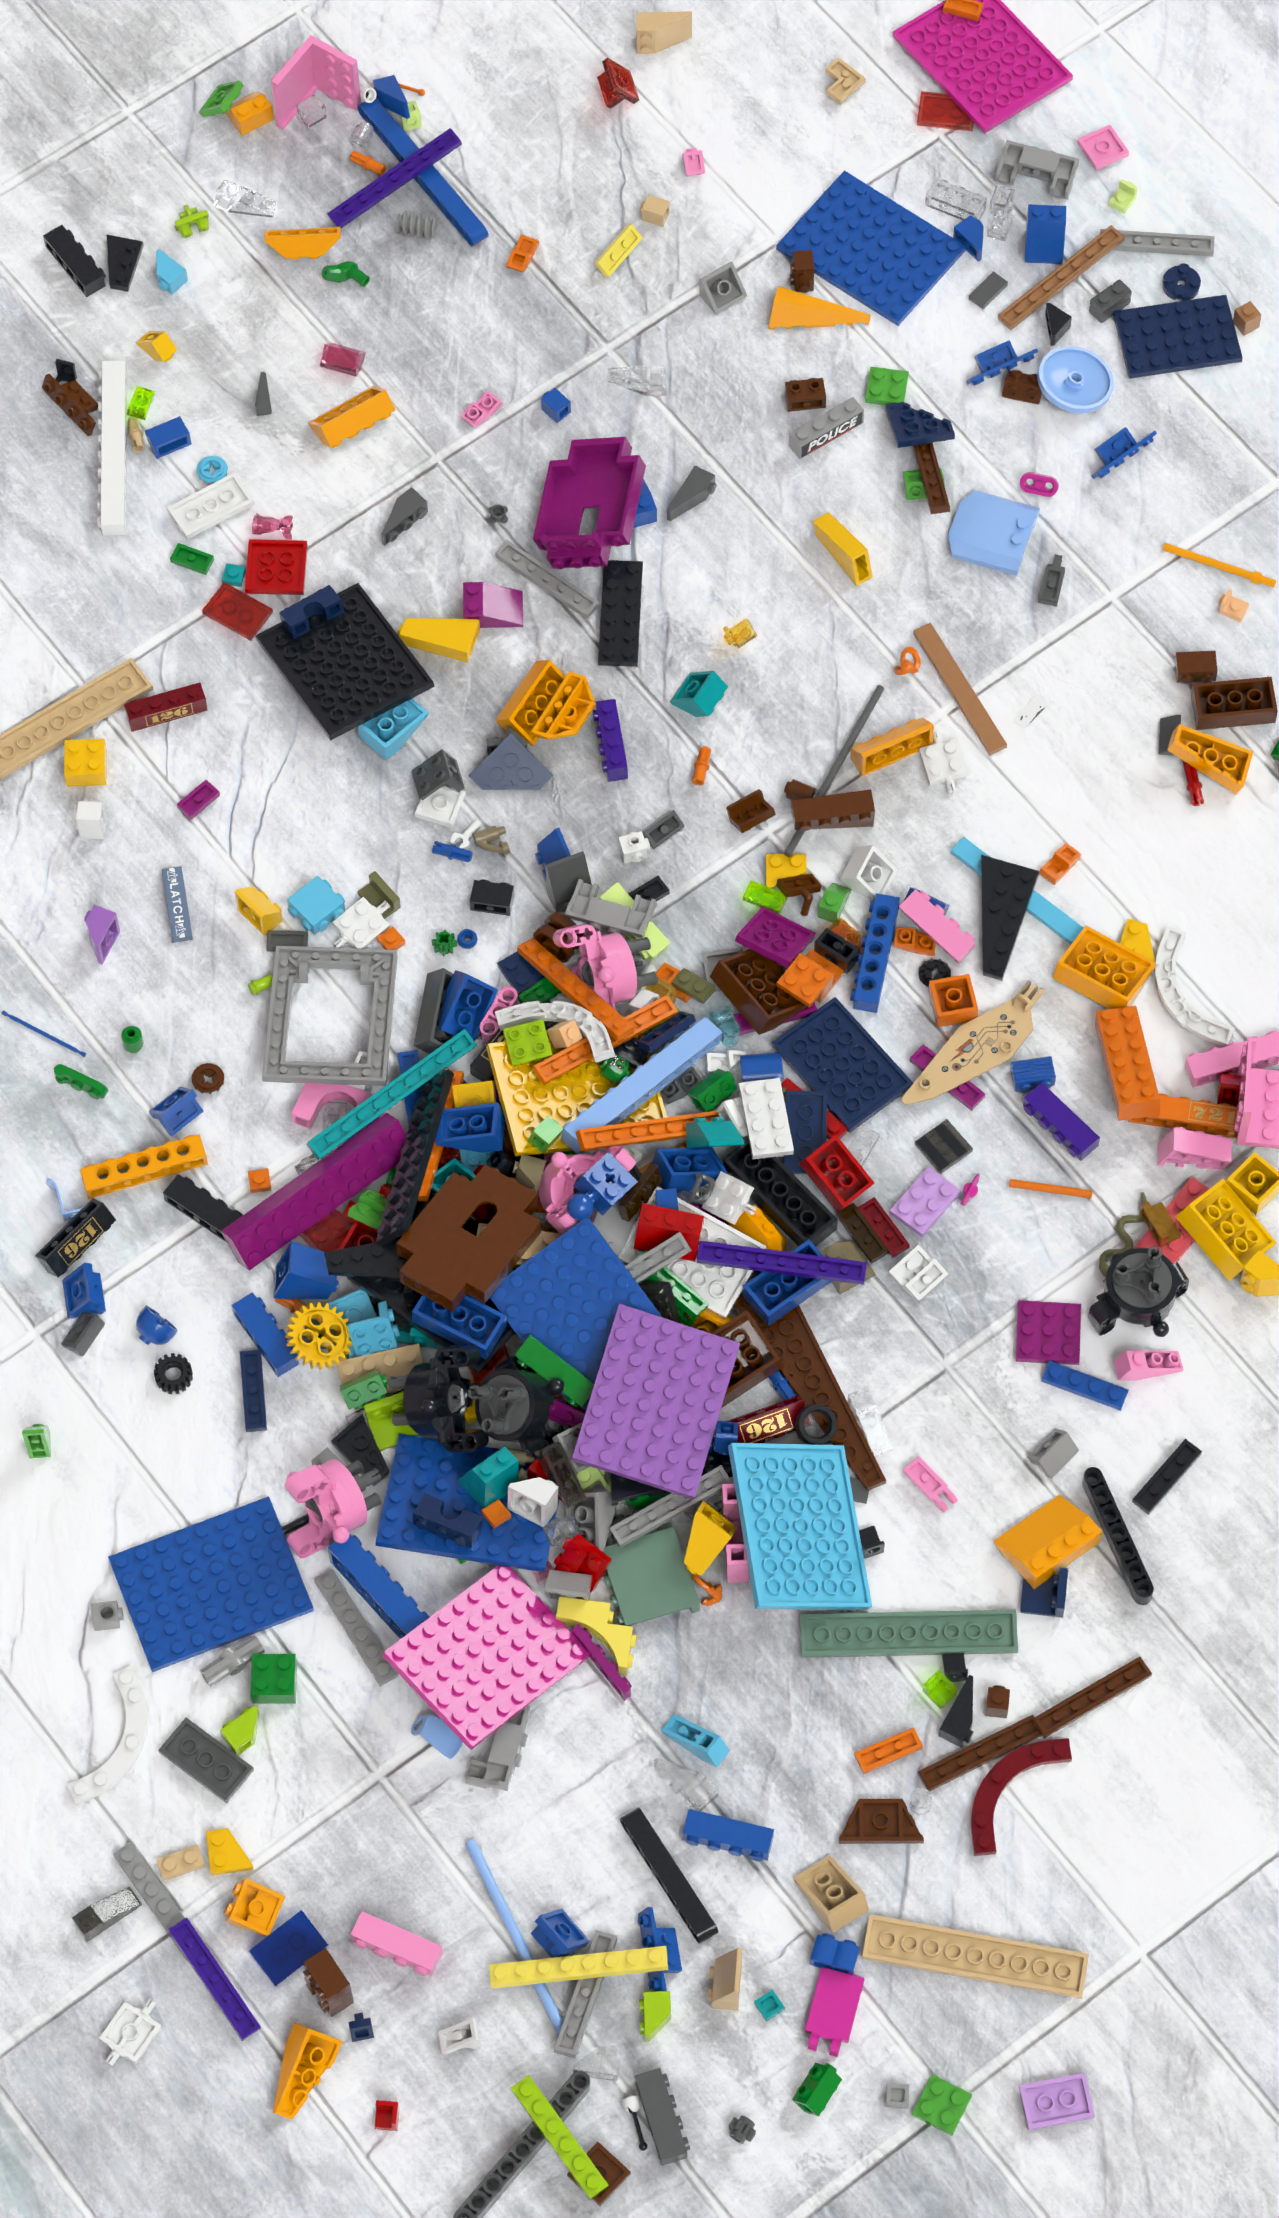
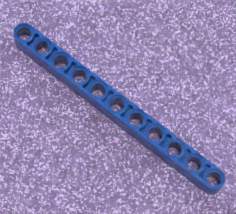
(429, 180)

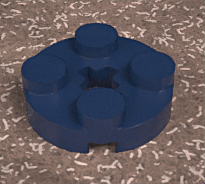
(1181, 273)

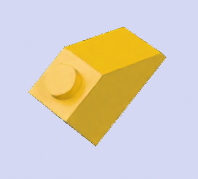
(157, 345)

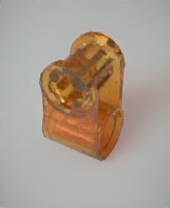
(844, 930)

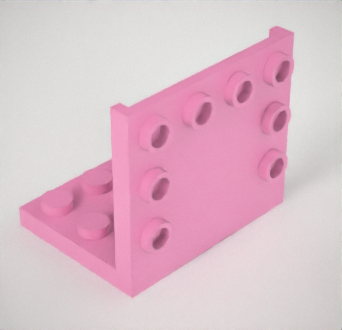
(313, 68)
(1258, 1104)

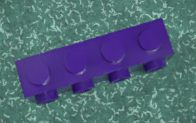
(611, 740)
(1061, 1122)

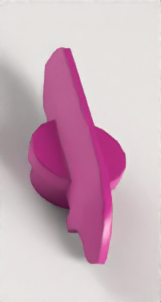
(970, 1190)

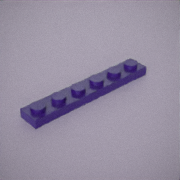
(214, 1979)

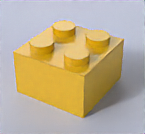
(85, 762)
(1255, 1183)

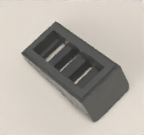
(263, 403)

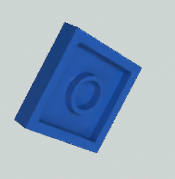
(177, 1110)
(83, 1292)
(558, 1934)

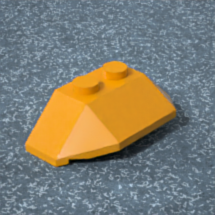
(303, 242)
(566, 709)
(761, 1229)

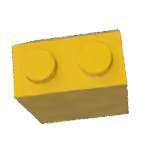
(707, 1538)

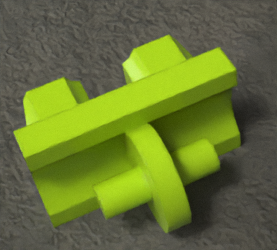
(184, 225)

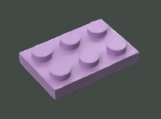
(925, 1202)
(1056, 2101)

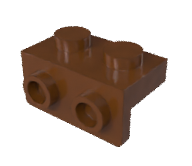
(1022, 387)
(750, 811)

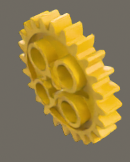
(311, 1351)

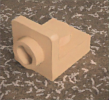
(1232, 606)

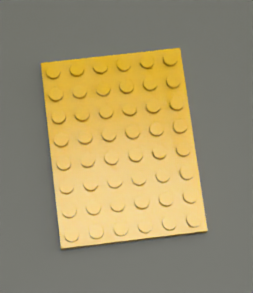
(529, 1102)

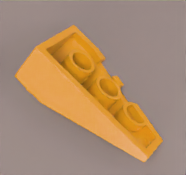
(303, 2063)

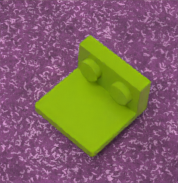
(527, 1042)
(380, 1421)

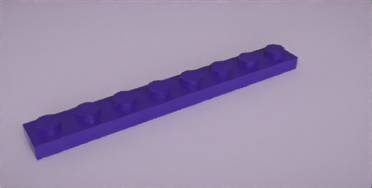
(394, 178)
(781, 1262)

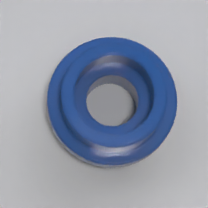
(467, 933)

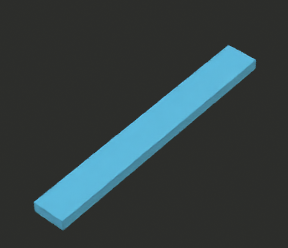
(1038, 906)

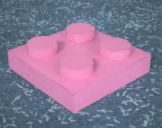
(1103, 147)

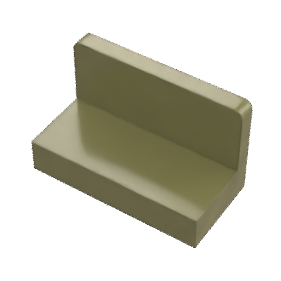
(377, 892)

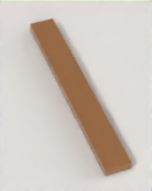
(1060, 277)
(960, 689)

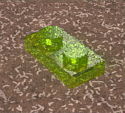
(140, 403)
(764, 896)

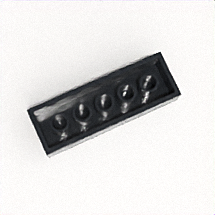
(782, 1196)

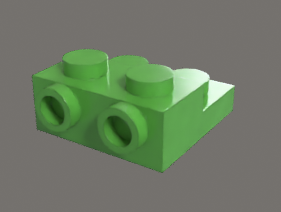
(369, 1208)

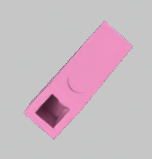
(1146, 1364)

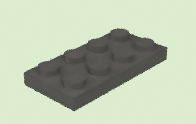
(206, 1760)

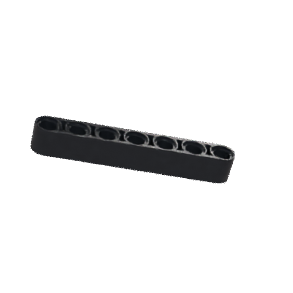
(1120, 1545)
(669, 1875)

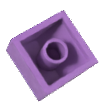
(102, 931)

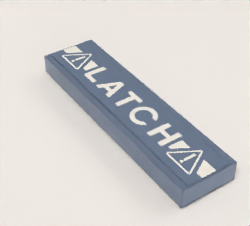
(177, 904)

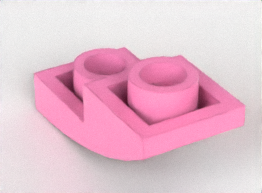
(482, 409)

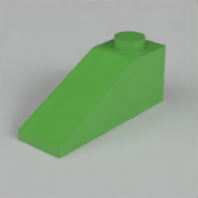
(37, 1441)

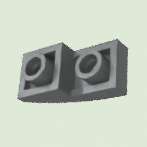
(681, 1085)

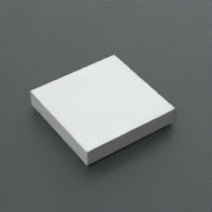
(441, 806)

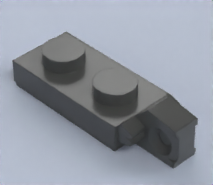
(1052, 582)

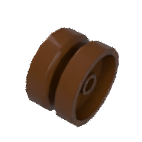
(545, 933)

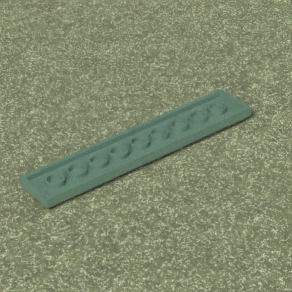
(908, 1633)

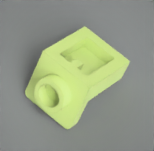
(415, 118)
(1123, 196)

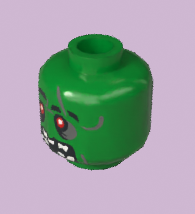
(614, 1069)

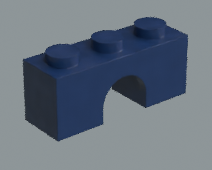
(323, 602)
(462, 1529)

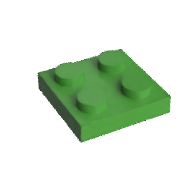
(221, 98)
(886, 386)
(942, 2105)

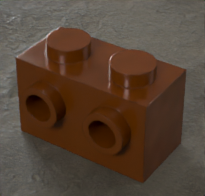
(802, 271)
(805, 394)
(1195, 666)

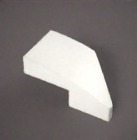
(722, 1061)

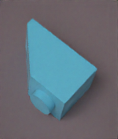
(169, 273)

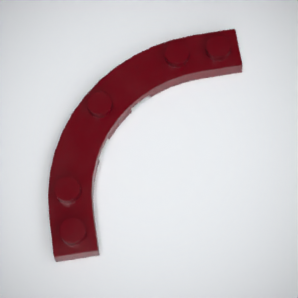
(998, 1779)

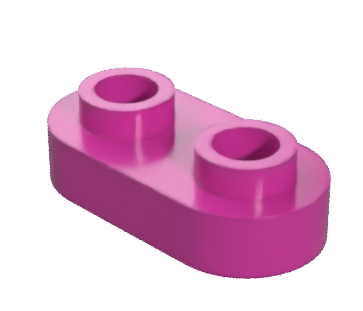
(1039, 485)

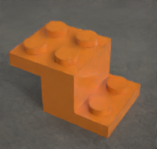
(810, 978)

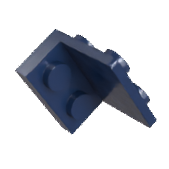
(1047, 1598)

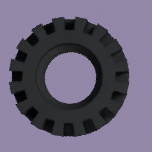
(170, 1362)

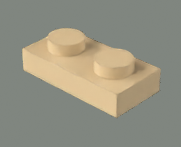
(180, 1863)

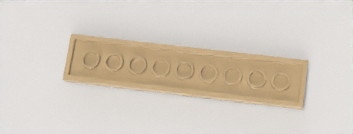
(71, 716)
(975, 1956)

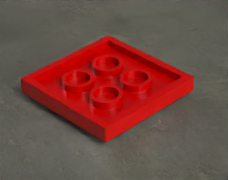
(276, 567)

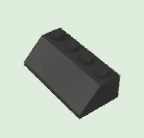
(428, 1034)

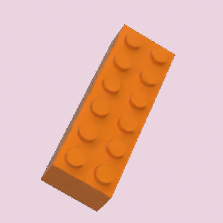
(1127, 1063)

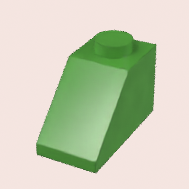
(833, 902)

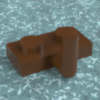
(800, 885)

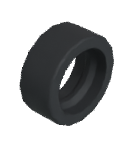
(831, 1419)

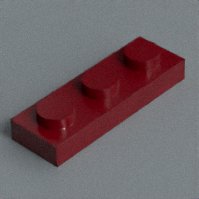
(884, 1227)

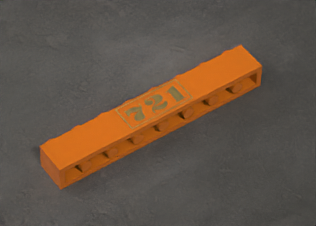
(1193, 1116)

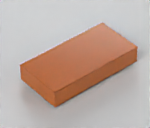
(964, 8)

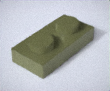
(693, 985)

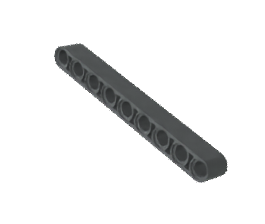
(524, 2141)

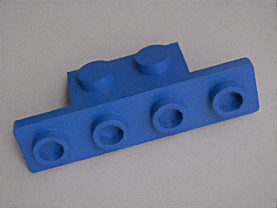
(998, 358)
(1118, 447)
(659, 1937)

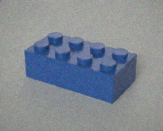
(777, 1294)
(467, 1325)

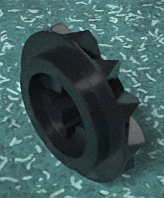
(925, 973)

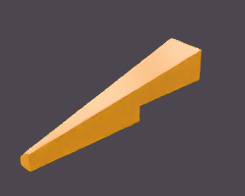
(799, 309)

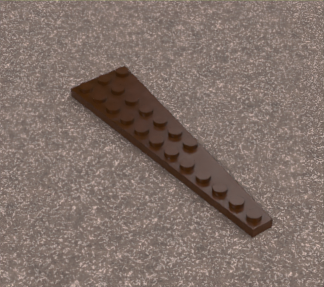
(816, 1384)

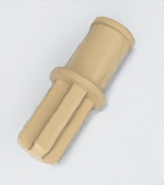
(135, 435)

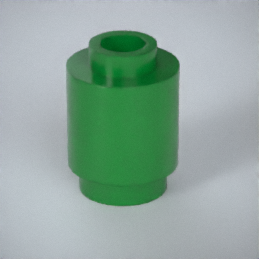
(132, 1039)

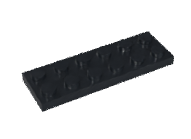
(620, 613)

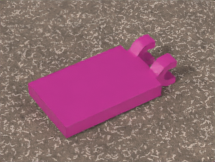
(833, 2009)

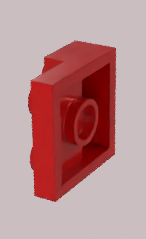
(582, 1558)

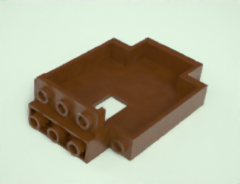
(452, 1262)

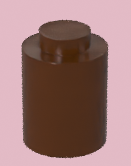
(798, 790)

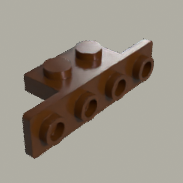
(73, 402)

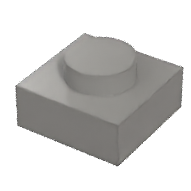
(897, 2096)

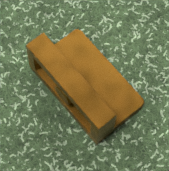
(1159, 1223)

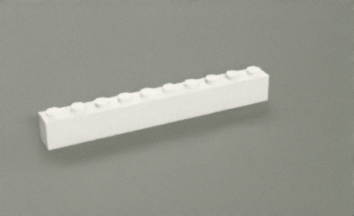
(113, 448)

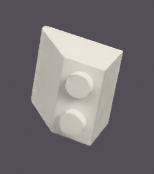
(868, 872)
(533, 1499)

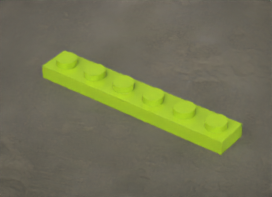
(559, 2137)

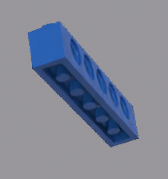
(869, 999)

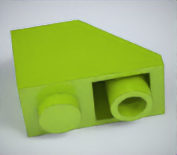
(241, 1732)
(656, 2012)

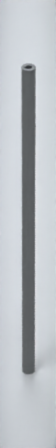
(840, 760)

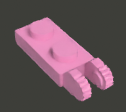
(929, 1483)

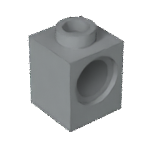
(99, 1609)

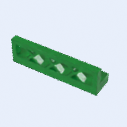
(685, 1297)

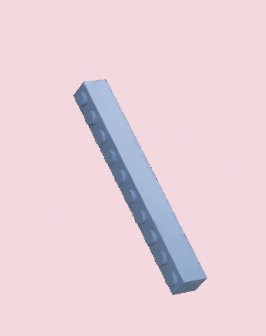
(646, 1080)

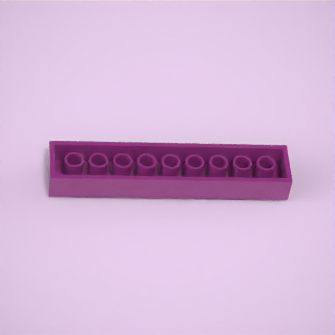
(316, 1192)

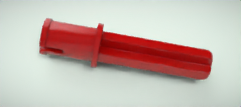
(1194, 786)

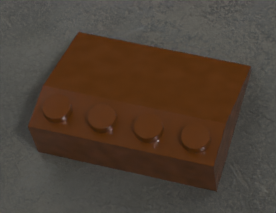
(751, 987)
(755, 1357)

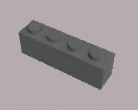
(661, 2116)

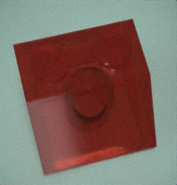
(327, 1232)

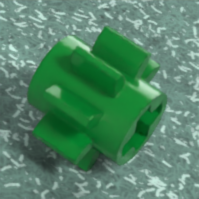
(444, 943)

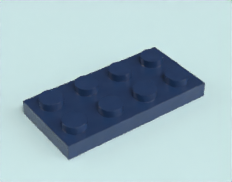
(807, 1125)

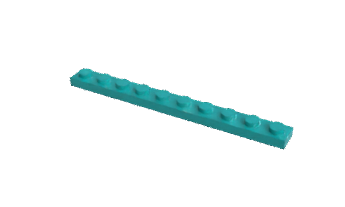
(391, 1094)

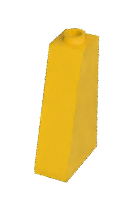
(844, 548)
(441, 636)

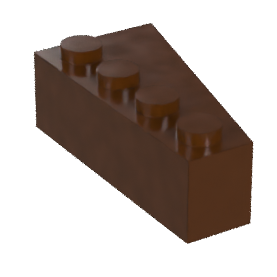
(834, 811)

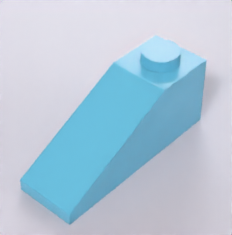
(696, 1740)

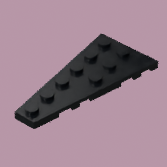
(367, 1261)

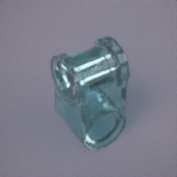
(727, 1024)

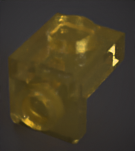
(740, 633)

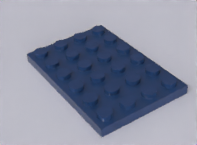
(1177, 336)
(842, 1059)

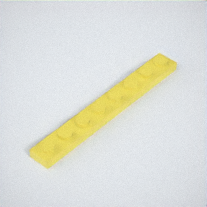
(578, 1967)

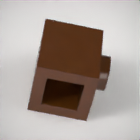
(997, 1701)

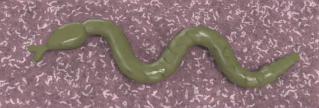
(1103, 1265)

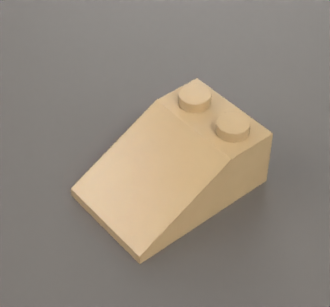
(662, 30)
(832, 1893)
(726, 1981)

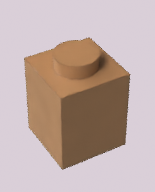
(1247, 318)

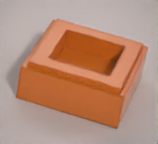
(496, 1513)

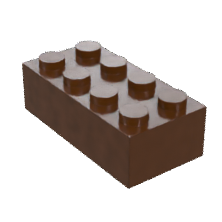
(1234, 703)

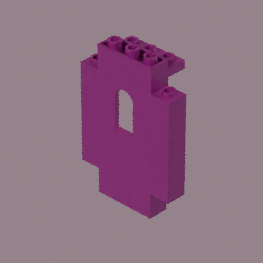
(593, 476)

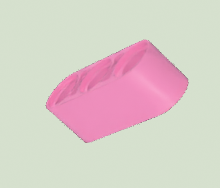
(490, 1021)

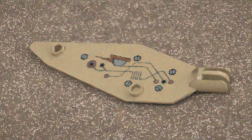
(977, 1046)

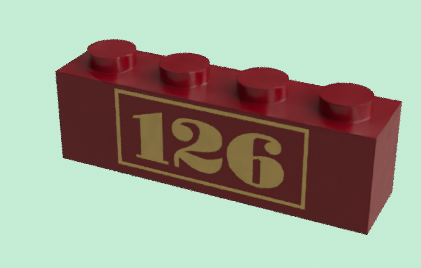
(165, 707)
(769, 1421)

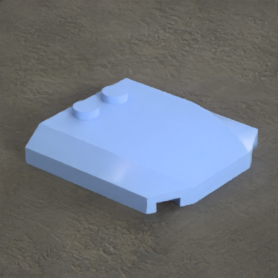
(992, 531)

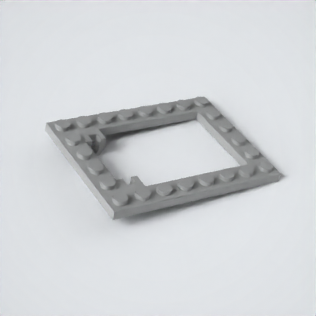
(292, 966)

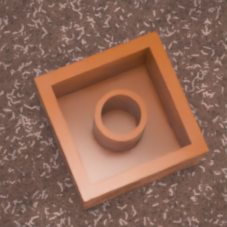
(953, 1000)

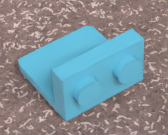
(375, 1333)

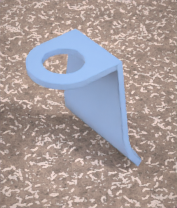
(67, 1215)
(437, 1734)

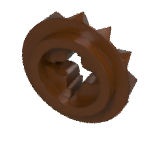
(208, 1070)

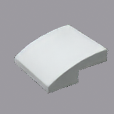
(917, 1273)

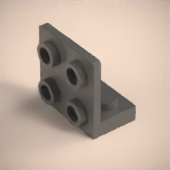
(437, 772)

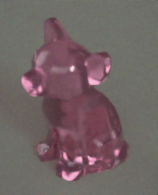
(266, 524)

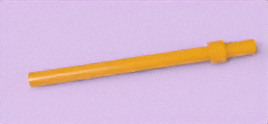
(1255, 577)

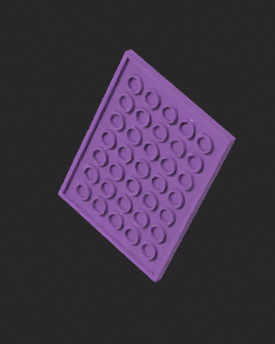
(656, 1401)

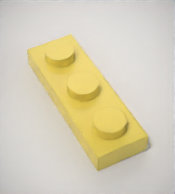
(618, 250)

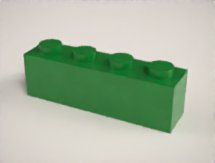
(550, 1366)

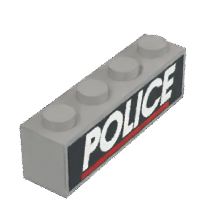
(826, 428)

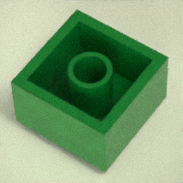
(273, 1678)

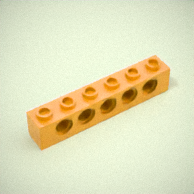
(138, 1175)

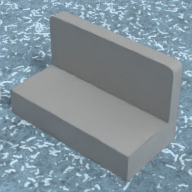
(1054, 1452)

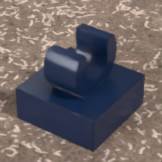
(361, 2028)

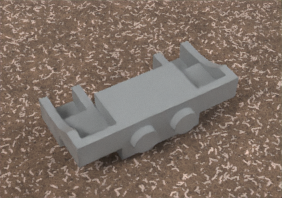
(1038, 164)
(607, 914)
(503, 1755)

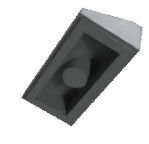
(1167, 726)
(663, 828)
(83, 1333)

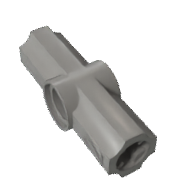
(231, 1661)

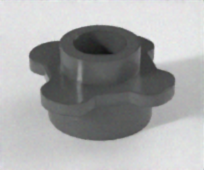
(498, 509)

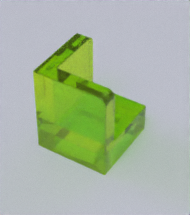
(939, 1689)

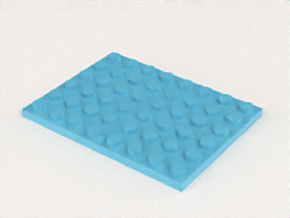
(799, 1526)

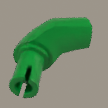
(344, 272)

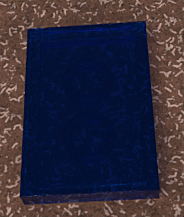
(288, 1948)

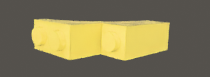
(599, 1622)

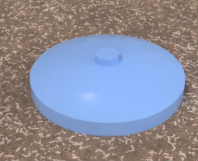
(1075, 379)

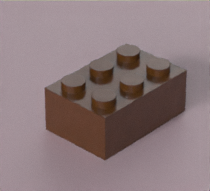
(328, 1983)

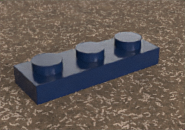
(666, 1031)

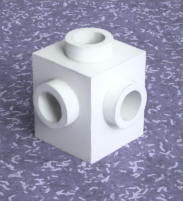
(633, 847)

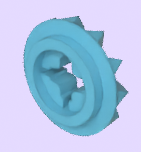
(219, 466)

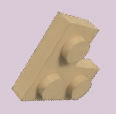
(846, 80)

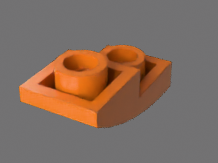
(914, 942)

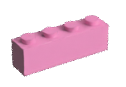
(938, 926)
(396, 1944)

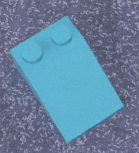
(393, 728)

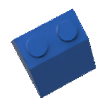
(551, 849)

